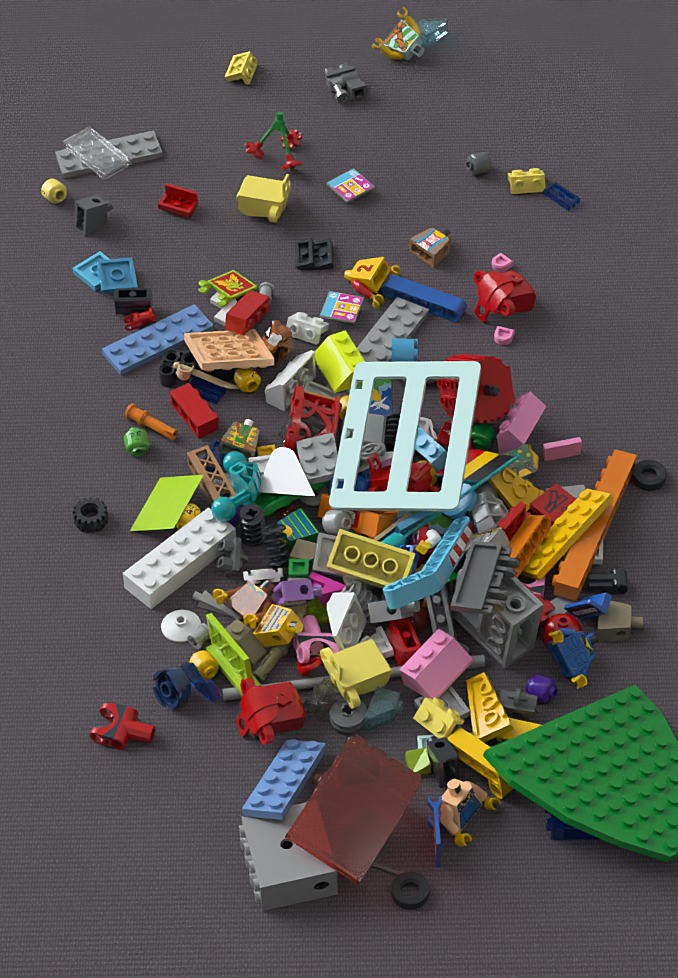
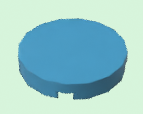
(466, 503)

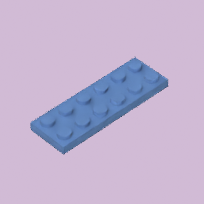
(156, 339)
(284, 779)

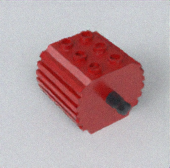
(494, 389)

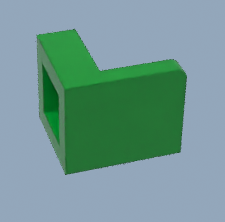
(298, 568)

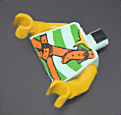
(402, 41)

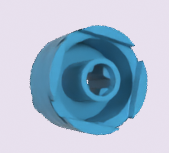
(404, 350)

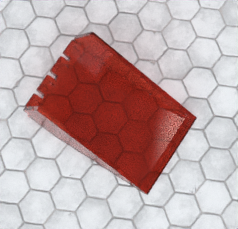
(354, 808)

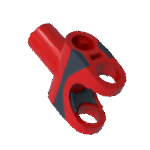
(122, 727)

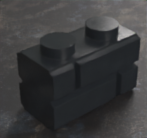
(132, 300)

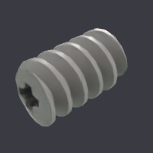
(363, 595)

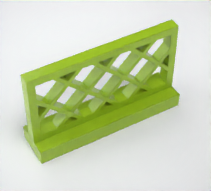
(229, 655)

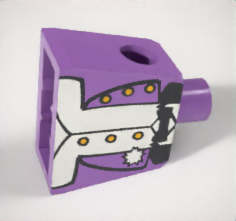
(295, 593)

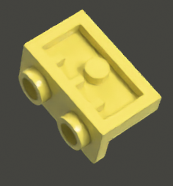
(242, 67)

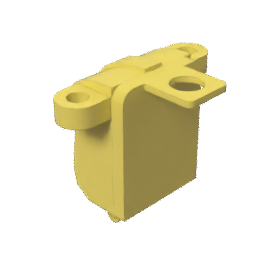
(263, 197)
(356, 670)

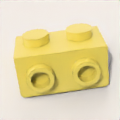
(526, 182)
(436, 717)

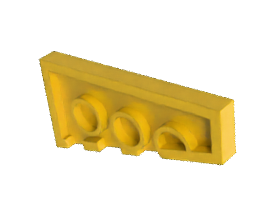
(486, 710)

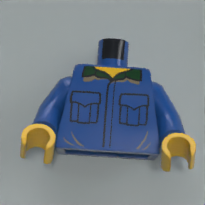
(573, 653)

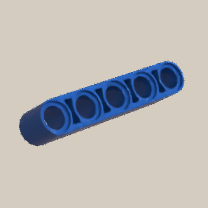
(437, 302)

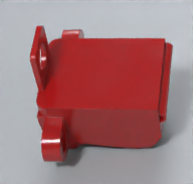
(503, 293)
(419, 479)
(269, 709)

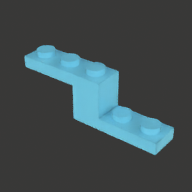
(432, 451)

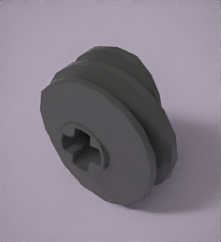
(347, 719)

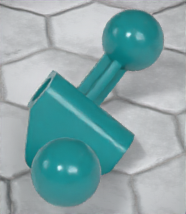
(246, 482)

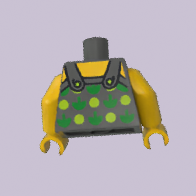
(527, 465)

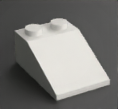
(345, 619)

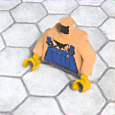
(460, 805)

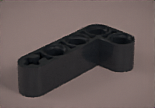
(168, 374)

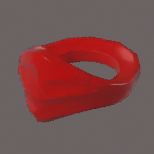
(305, 669)

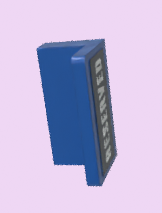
(590, 606)

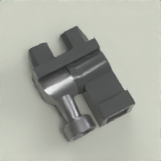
(342, 79)

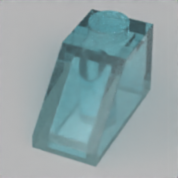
(432, 30)
(382, 708)

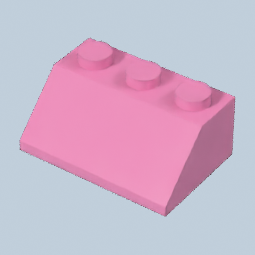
(520, 422)
(435, 665)

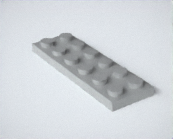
(136, 147)

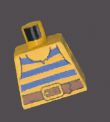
(278, 626)

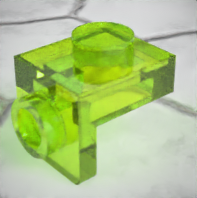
(318, 610)

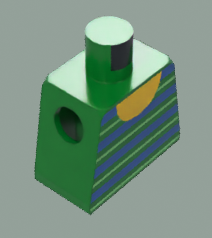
(298, 527)

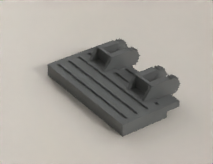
(483, 570)

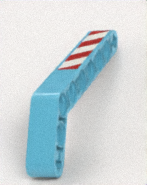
(436, 570)

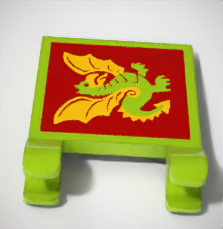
(229, 285)

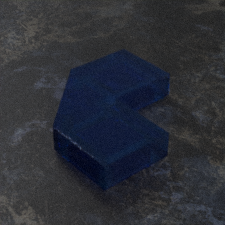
(205, 687)

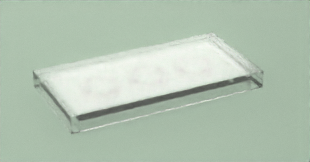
(97, 152)

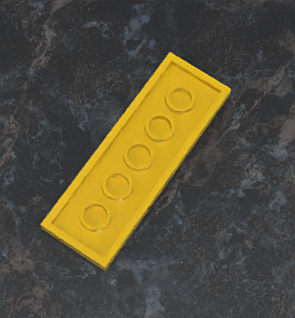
(566, 531)

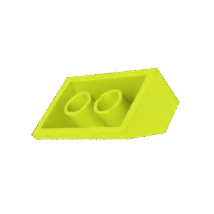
(337, 361)

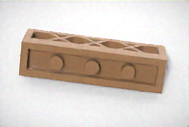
(198, 467)

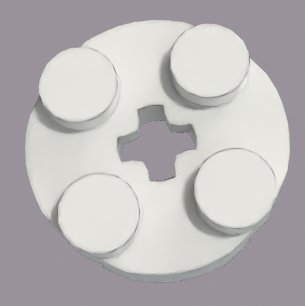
(257, 575)

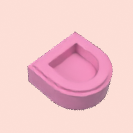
(501, 263)
(503, 335)

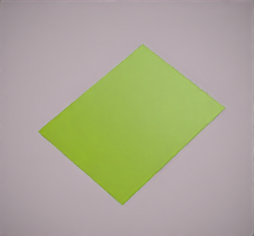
(166, 503)

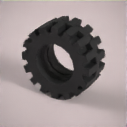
(90, 523)

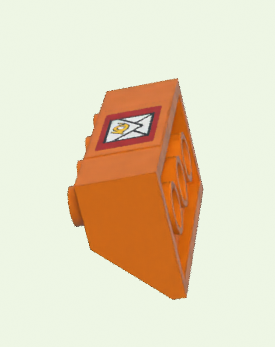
(363, 521)

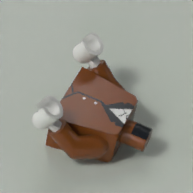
(278, 341)

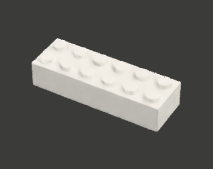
(177, 559)

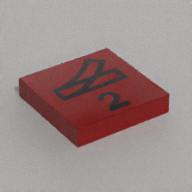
(552, 502)

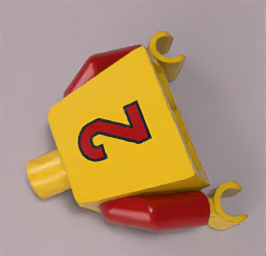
(369, 276)

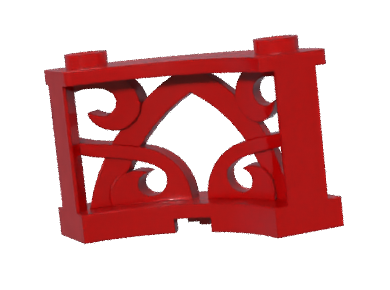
(307, 400)

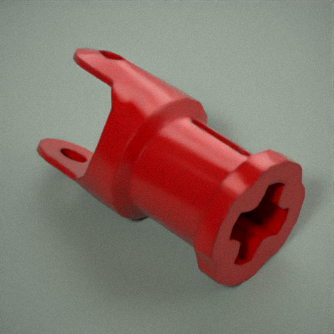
(137, 319)

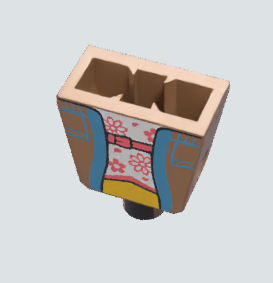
(431, 246)

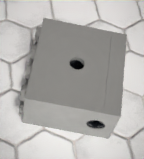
(280, 868)

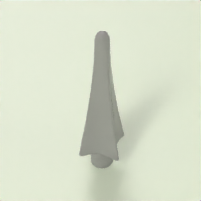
(207, 602)

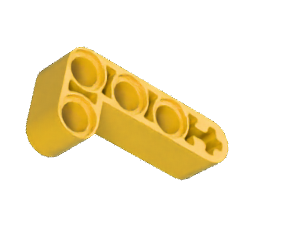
(471, 751)

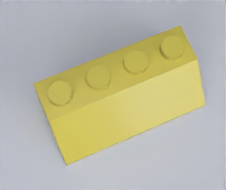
(369, 560)

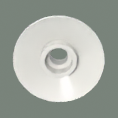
(178, 631)

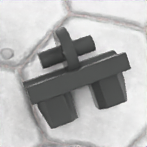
(233, 557)
(518, 702)

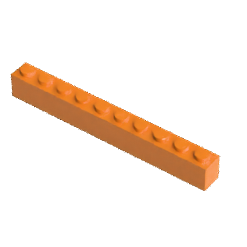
(583, 552)

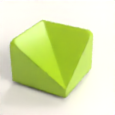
(418, 761)

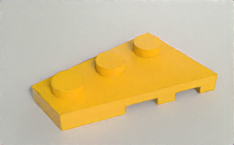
(514, 488)

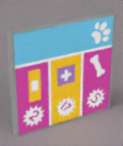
(350, 185)
(341, 307)

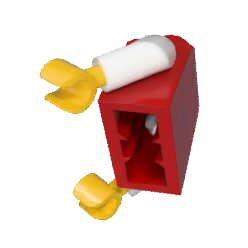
(426, 542)

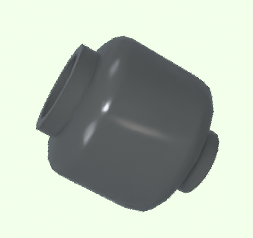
(478, 163)

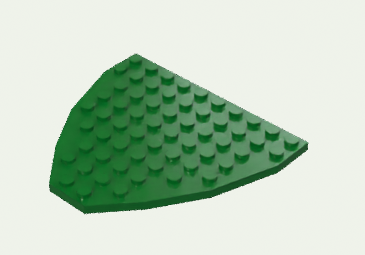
(602, 772)

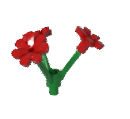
(288, 138)

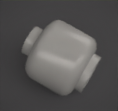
(336, 520)

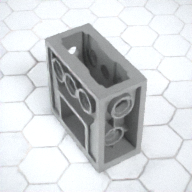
(508, 632)

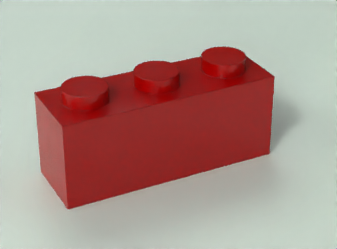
(247, 312)
(194, 410)

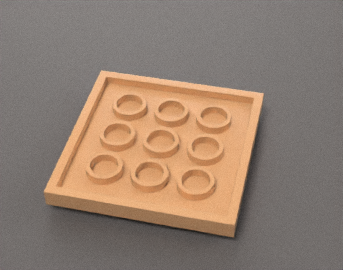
(228, 350)

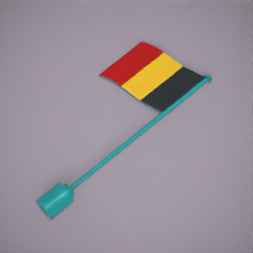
(479, 468)

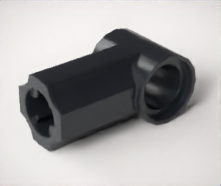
(614, 581)

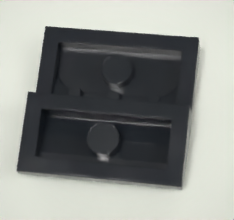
(314, 255)

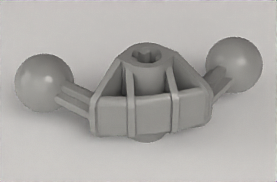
(487, 509)

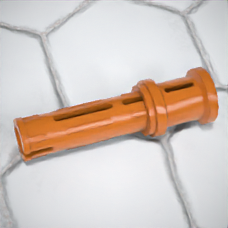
(144, 419)

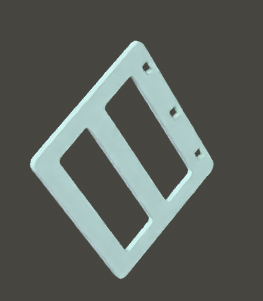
(396, 496)

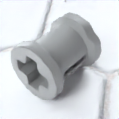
(267, 289)
(199, 636)

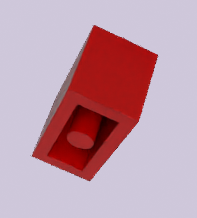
(402, 639)

